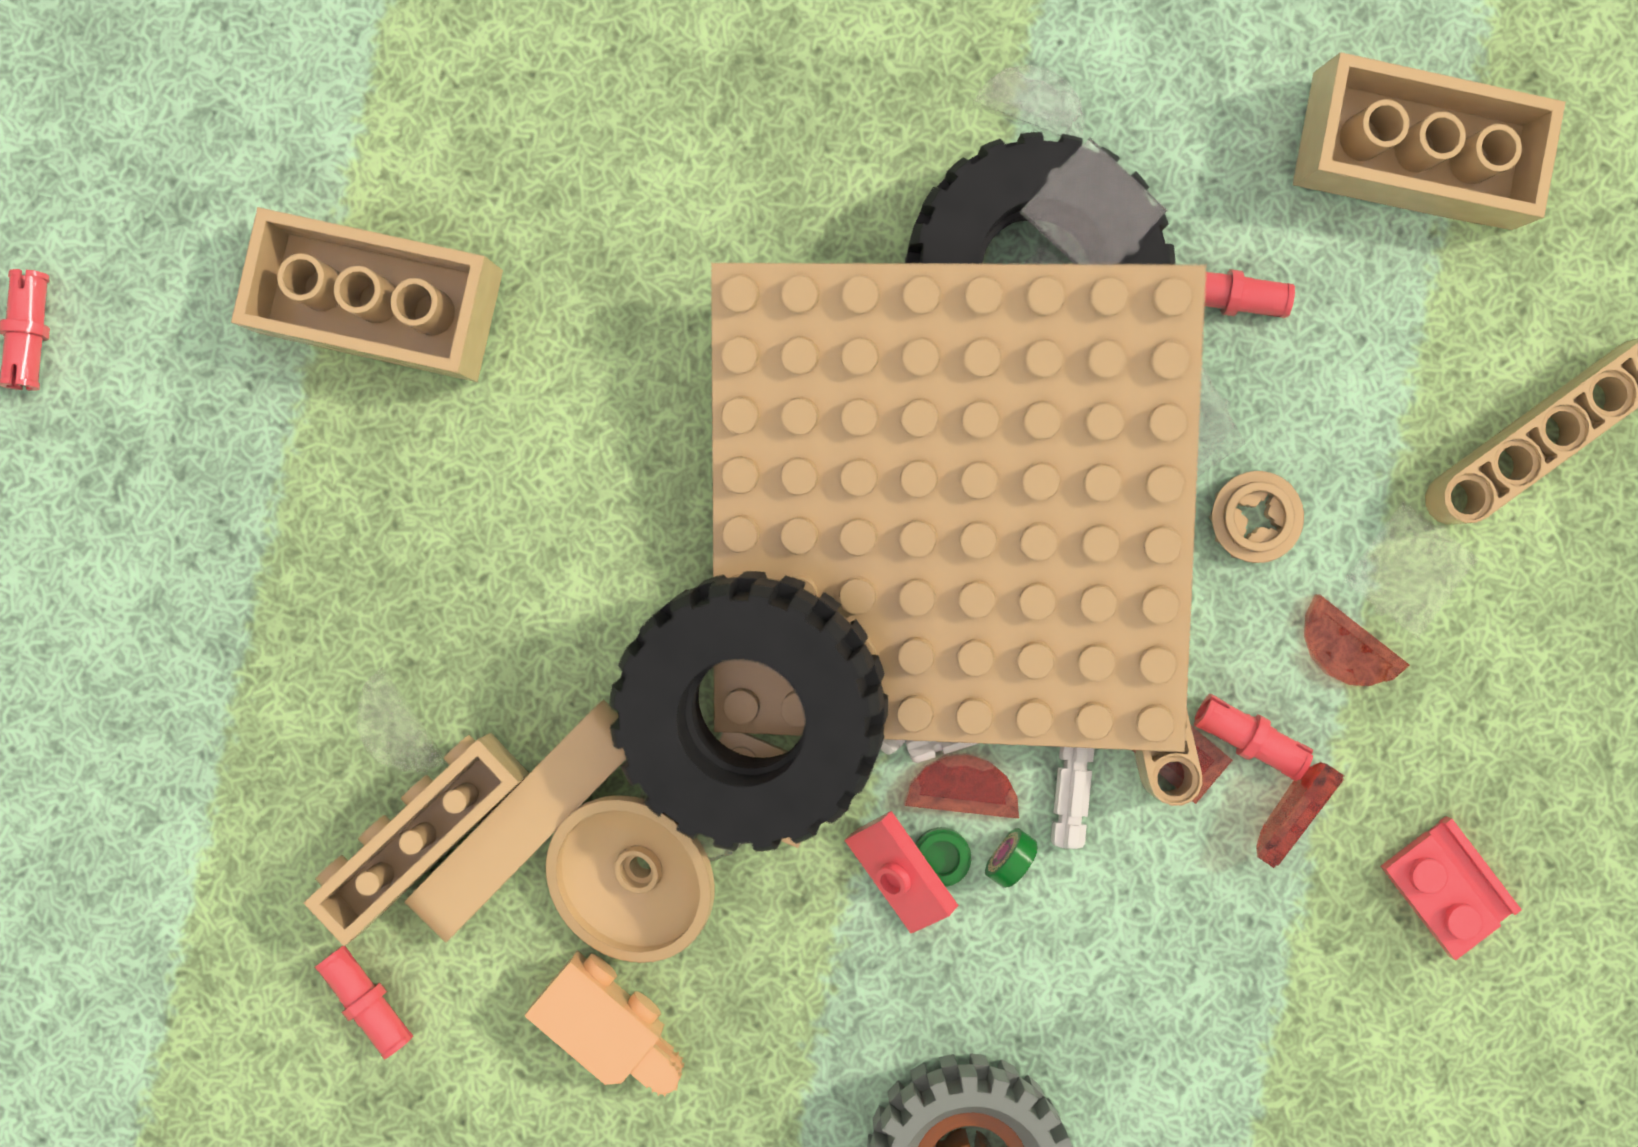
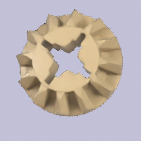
(1283, 510)

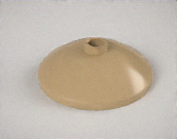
(614, 900)

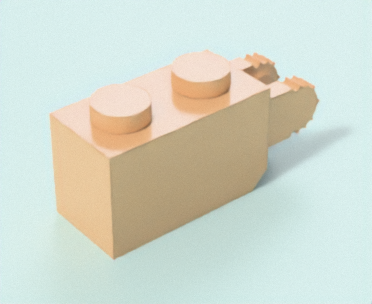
(606, 1026)

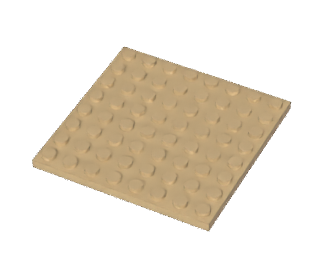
(976, 479)

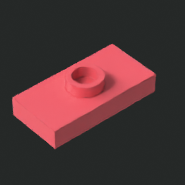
(901, 872)

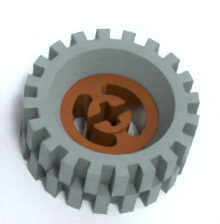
(967, 1097)

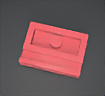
(1450, 888)

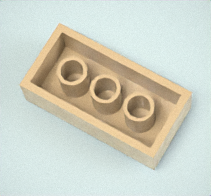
(1428, 142)
(367, 294)

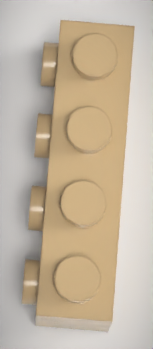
(416, 838)

